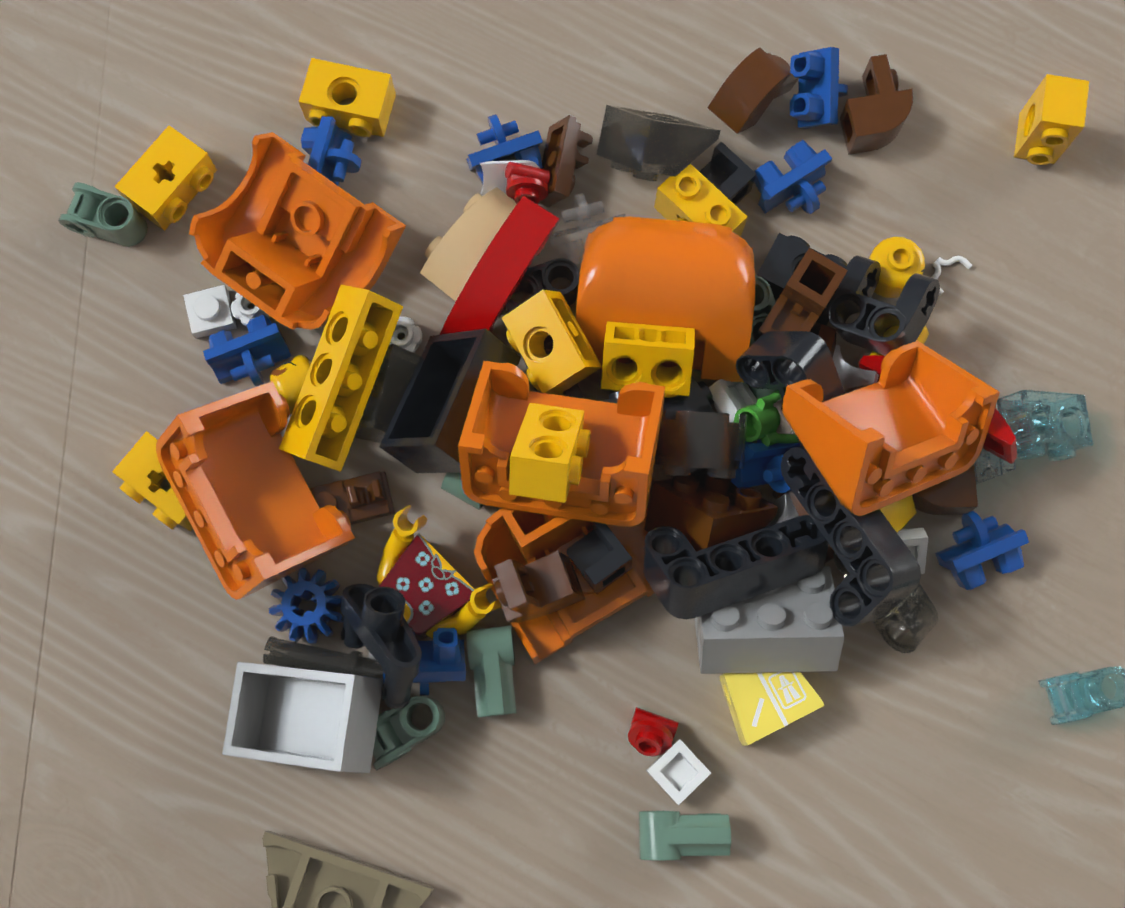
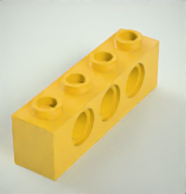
(341, 377)

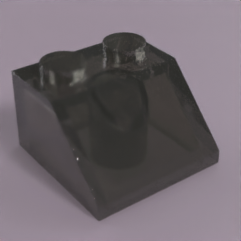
(651, 142)

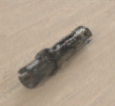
(303, 656)

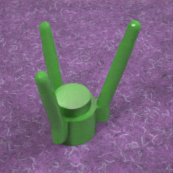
(764, 420)

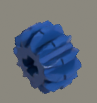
(304, 590)

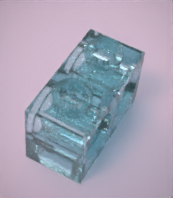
(1047, 423)

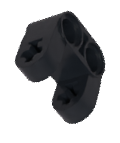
(875, 316)

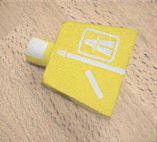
(767, 701)

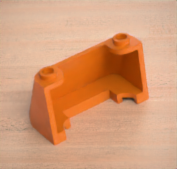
(896, 434)
(619, 457)
(246, 491)

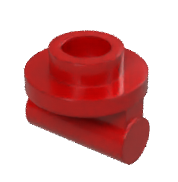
(527, 182)
(651, 732)

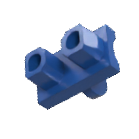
(817, 87)
(521, 148)
(330, 150)
(806, 169)
(247, 354)
(763, 466)
(980, 542)
(440, 660)

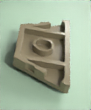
(322, 879)

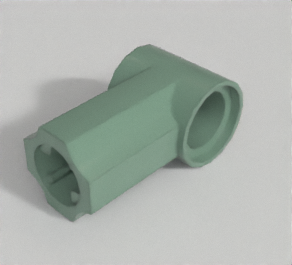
(492, 660)
(672, 835)

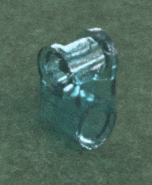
(1081, 695)

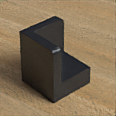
(729, 174)
(600, 557)

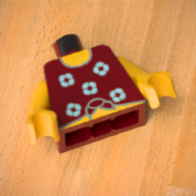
(431, 586)

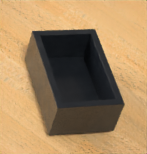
(438, 398)

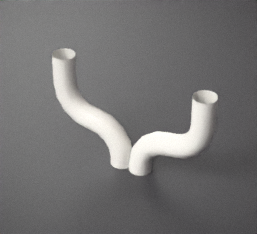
(940, 261)

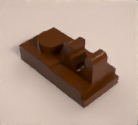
(562, 157)
(359, 497)

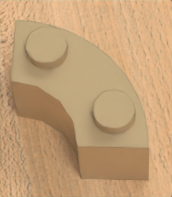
(461, 248)

